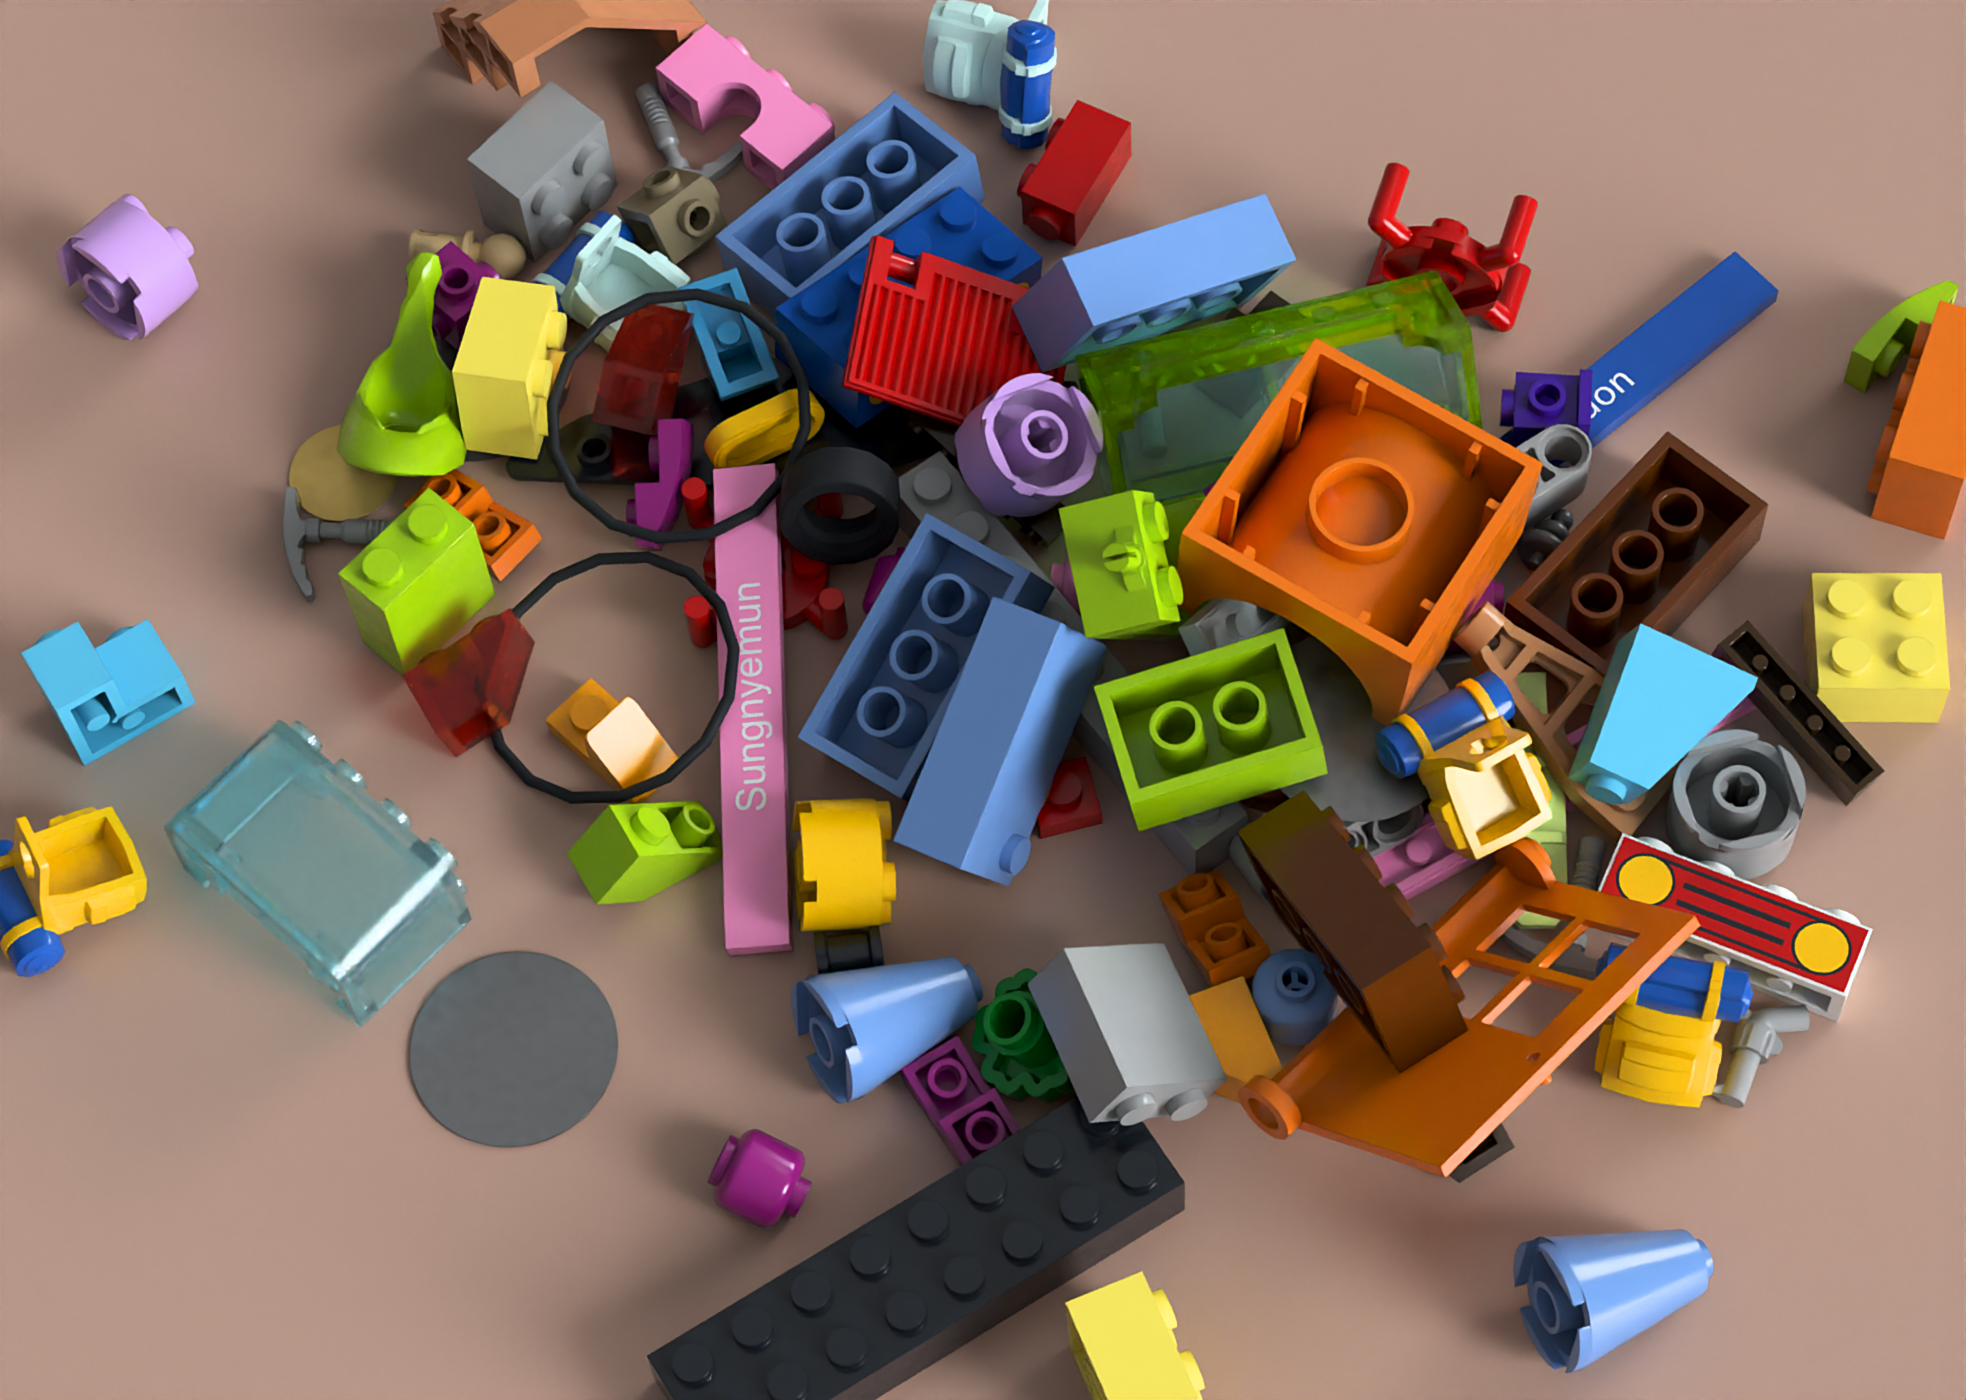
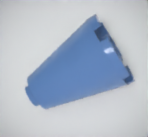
(880, 1019)
(1605, 1289)

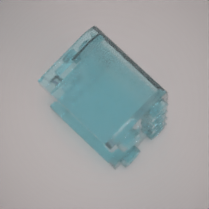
(323, 866)

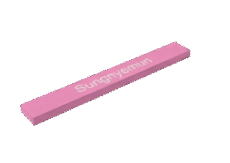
(756, 726)

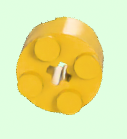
(843, 864)

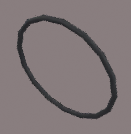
(623, 311)
(715, 721)

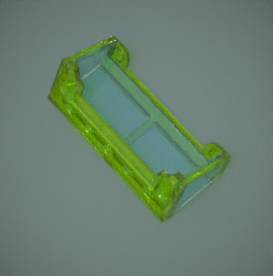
(1191, 397)

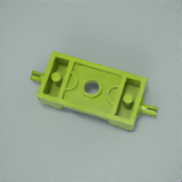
(1126, 565)

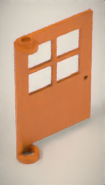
(1464, 1090)

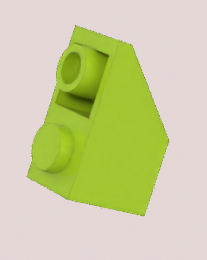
(644, 849)

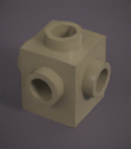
(674, 213)

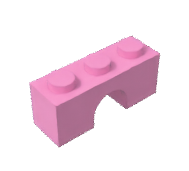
(718, 79)

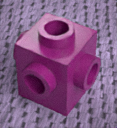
(456, 293)

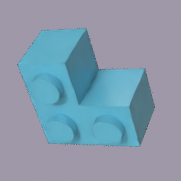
(108, 690)

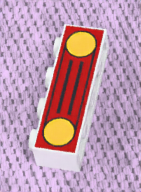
(1782, 942)

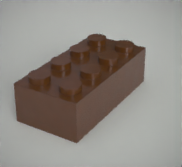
(1640, 555)
(1357, 929)

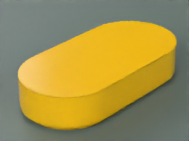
(760, 431)

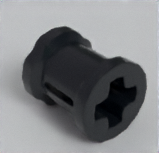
(848, 951)

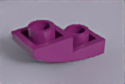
(660, 503)
(959, 1101)

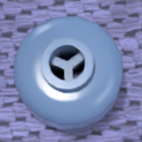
(1293, 996)

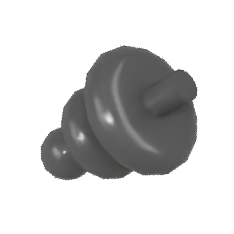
(1537, 544)

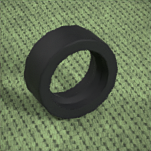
(840, 472)

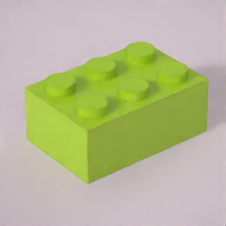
(1211, 729)

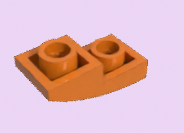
(501, 533)
(1214, 927)

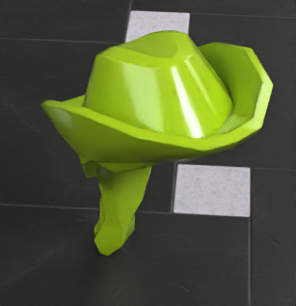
(407, 403)

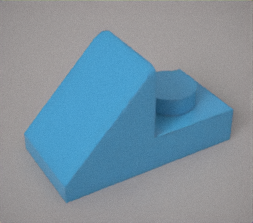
(728, 341)

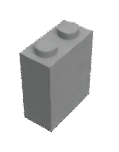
(1127, 1033)

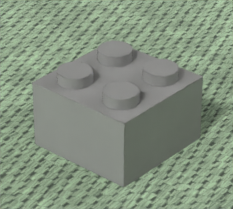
(543, 171)

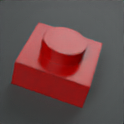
(1071, 801)

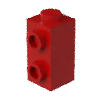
(1074, 173)

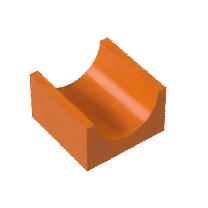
(1361, 521)

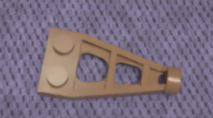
(1547, 731)

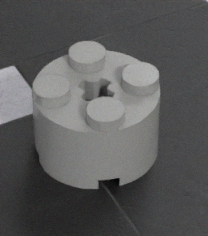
(1736, 803)

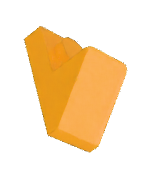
(611, 737)

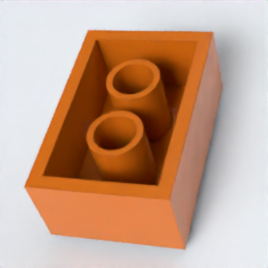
(1924, 443)

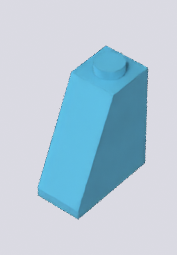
(1652, 713)

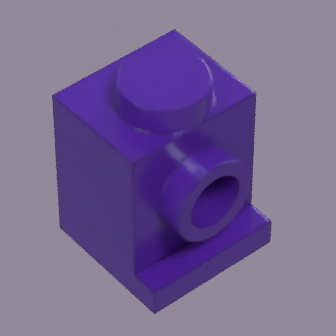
(1544, 401)

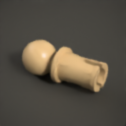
(500, 250)

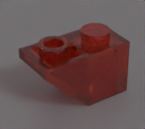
(643, 369)
(473, 682)

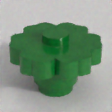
(1018, 1044)

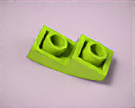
(1893, 335)

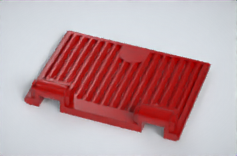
(938, 342)

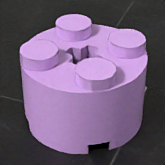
(129, 268)
(1028, 446)

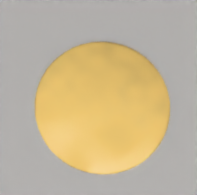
(331, 486)

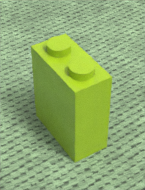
(417, 582)

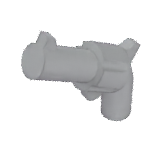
(1753, 1043)

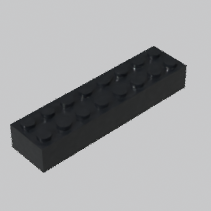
(933, 1268)

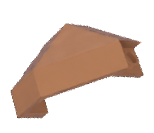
(507, 35)

